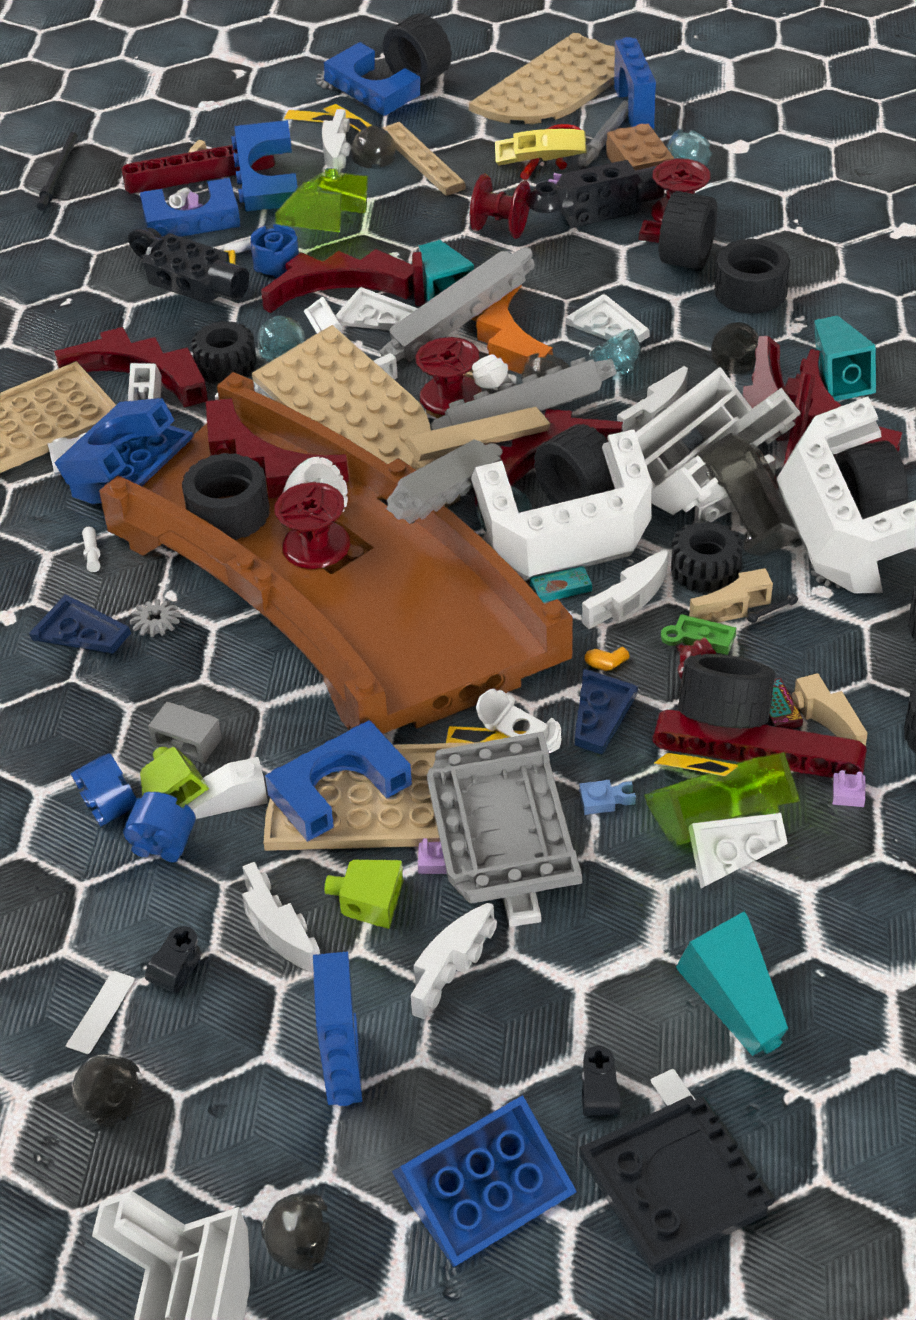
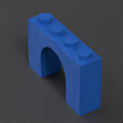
(634, 81)
(382, 95)
(252, 143)
(217, 214)
(95, 453)
(357, 750)
(337, 1028)

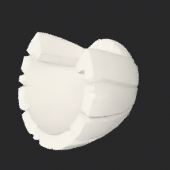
(318, 470)

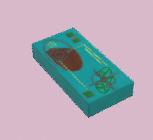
(561, 584)

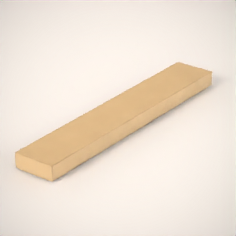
(425, 160)
(487, 430)

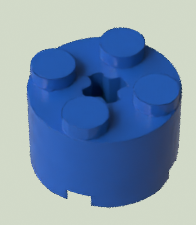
(273, 249)
(104, 789)
(159, 826)

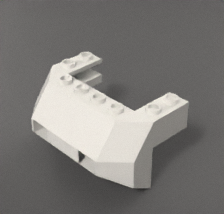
(715, 411)
(824, 511)
(572, 531)
(189, 1268)

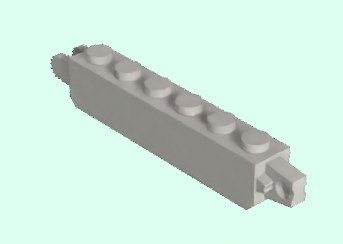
(459, 303)
(544, 393)
(440, 481)

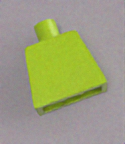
(173, 775)
(368, 890)

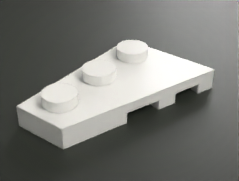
(372, 311)
(605, 319)
(734, 843)

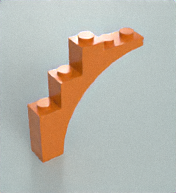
(505, 337)

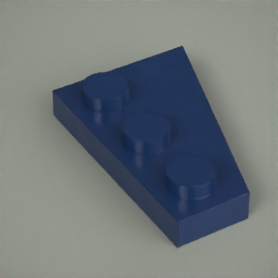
(80, 626)
(601, 709)

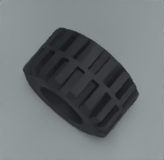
(224, 350)
(706, 556)

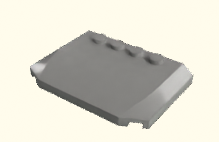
(501, 819)

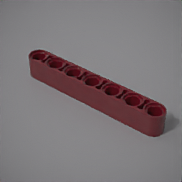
(185, 169)
(803, 750)

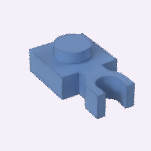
(601, 797)

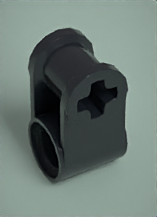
(174, 960)
(599, 1083)

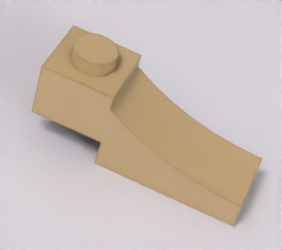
(733, 601)
(828, 709)

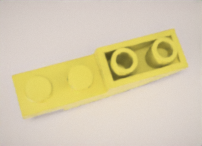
(542, 144)

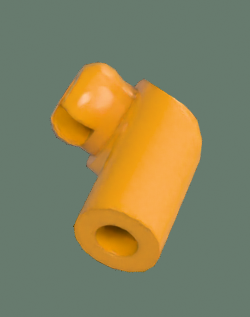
(604, 660)

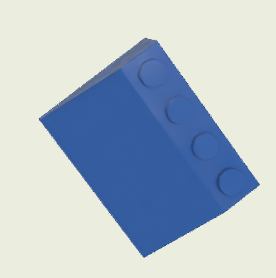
(142, 459)
(485, 1181)

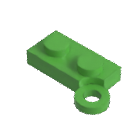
(691, 628)

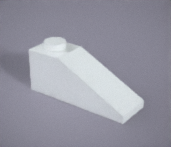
(144, 382)
(231, 789)

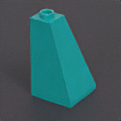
(442, 267)
(845, 359)
(735, 983)

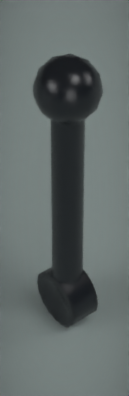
(791, 600)

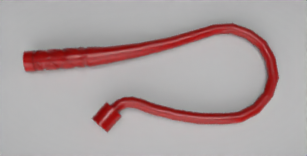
(525, 174)

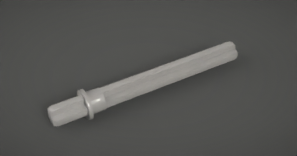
(600, 139)

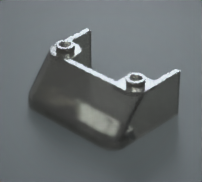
(753, 491)

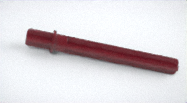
(803, 404)

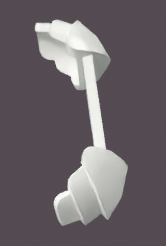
(491, 373)
(500, 714)

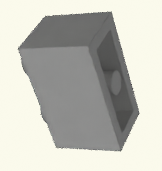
(187, 730)

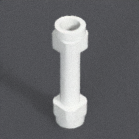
(178, 199)

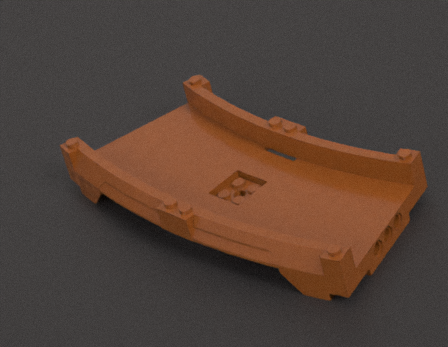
(396, 627)

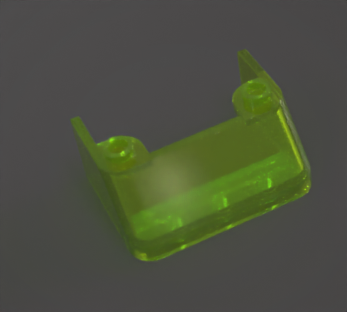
(320, 201)
(752, 787)

